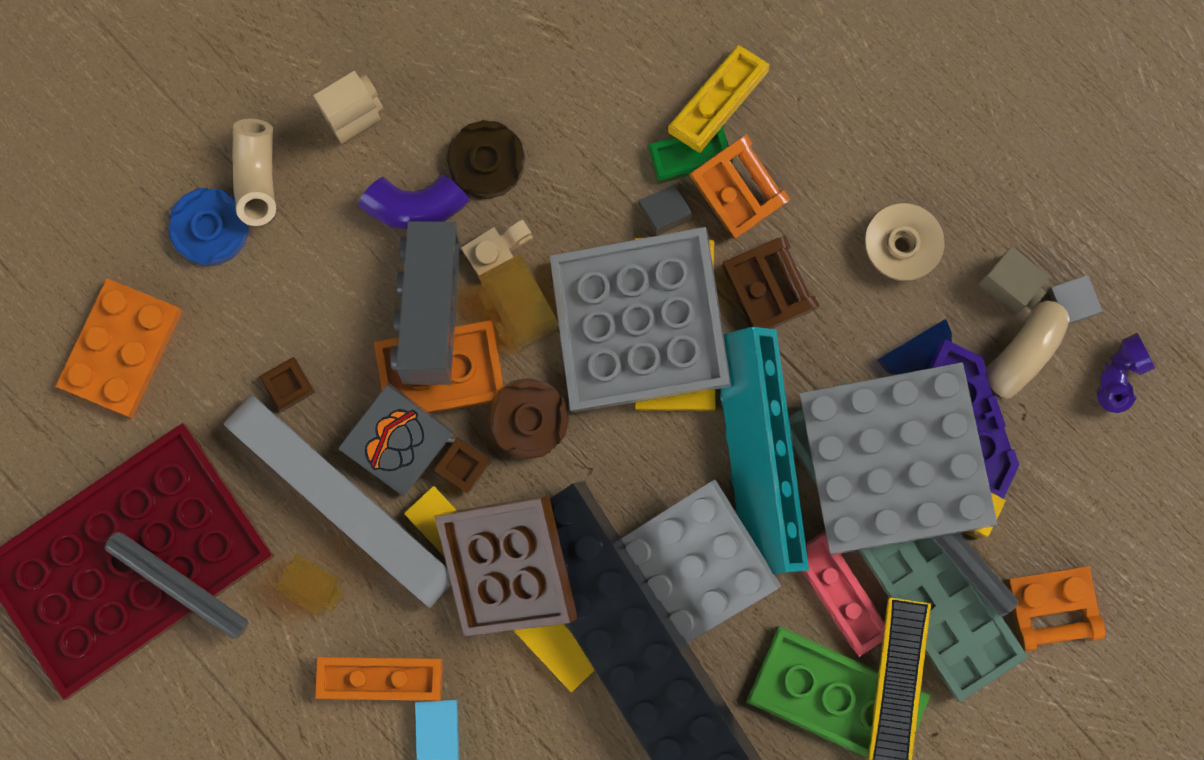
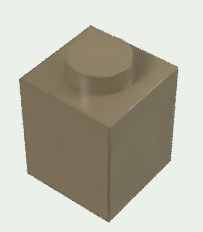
(1015, 281)

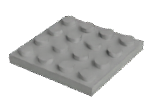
(639, 320)
(898, 459)

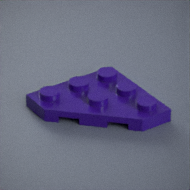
(998, 456)

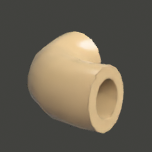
(253, 171)
(1029, 349)

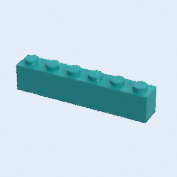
(762, 449)

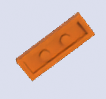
(379, 678)

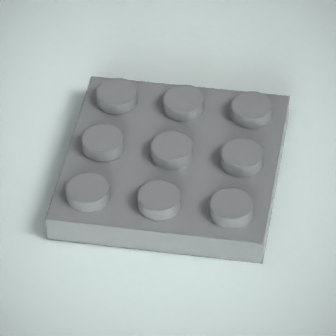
(701, 561)

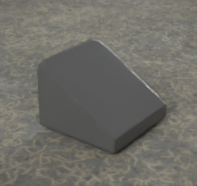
(665, 210)

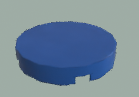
(207, 227)

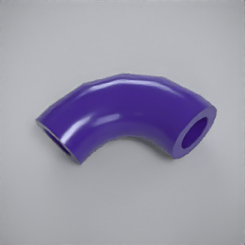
(397, 206)

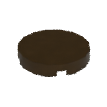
(486, 159)

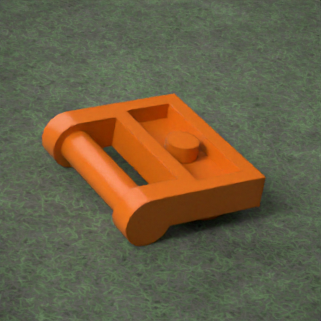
(728, 192)
(1056, 594)

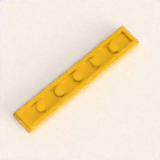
(552, 643)

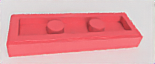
(843, 596)

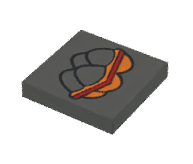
(395, 439)

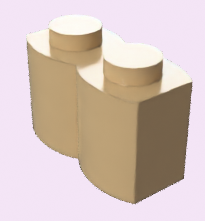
(349, 105)

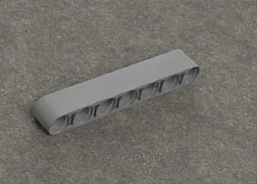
(340, 500)

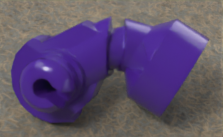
(1115, 390)

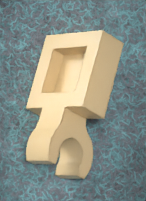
(492, 249)

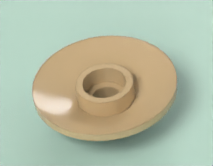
(913, 226)

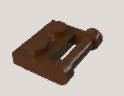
(758, 290)

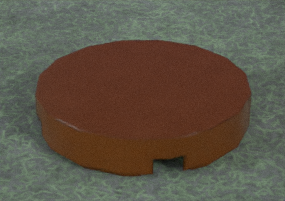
(528, 418)

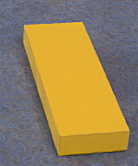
(718, 98)

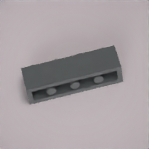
(427, 303)

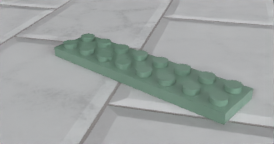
(965, 634)

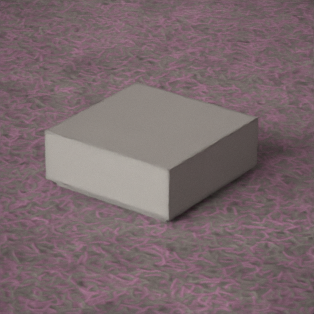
(1077, 298)

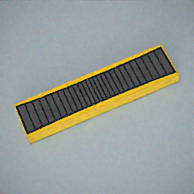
(899, 680)

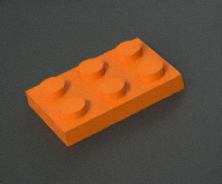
(119, 348)
(474, 371)

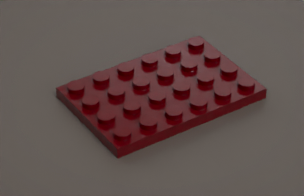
(91, 610)

